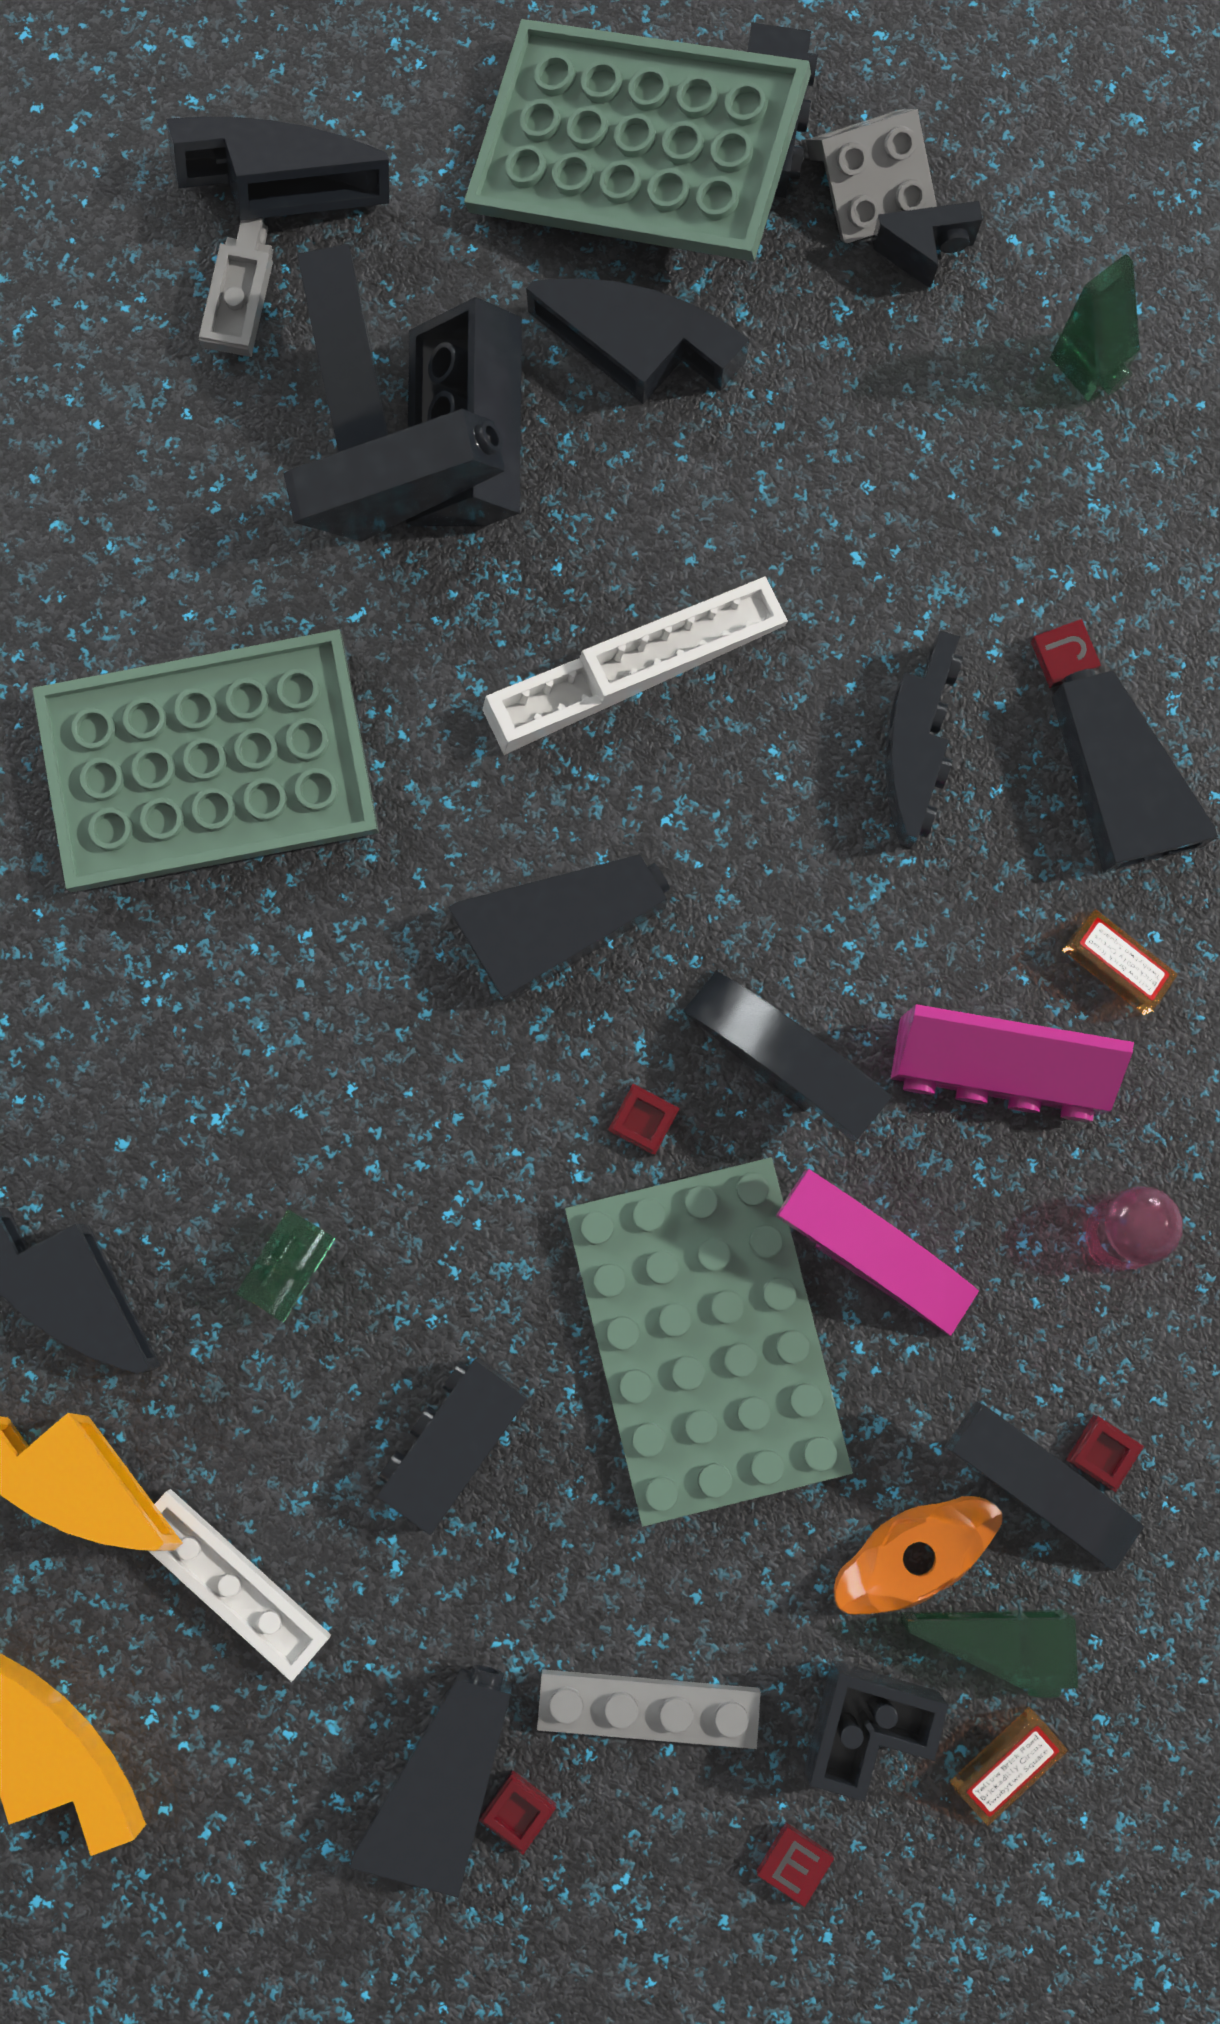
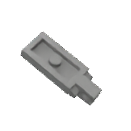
(238, 291)

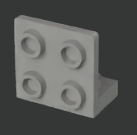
(874, 170)

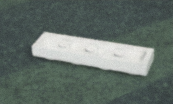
(239, 1590)

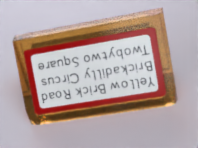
(1120, 962)
(1008, 1766)

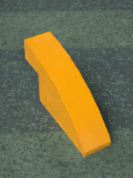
(80, 1486)
(59, 1758)

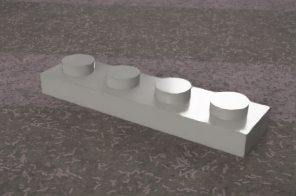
(649, 1709)

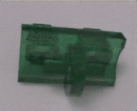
(285, 1265)

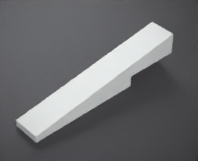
(631, 664)

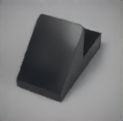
(915, 235)

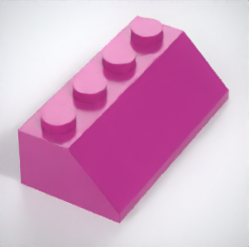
(1009, 1062)

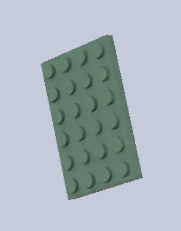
(638, 138)
(204, 761)
(707, 1342)

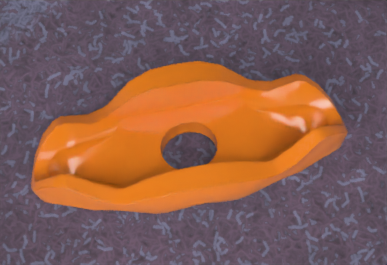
(877, 1576)

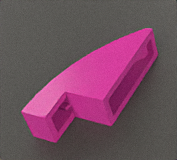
(877, 1251)

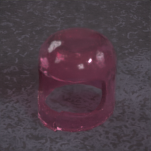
(1140, 1226)

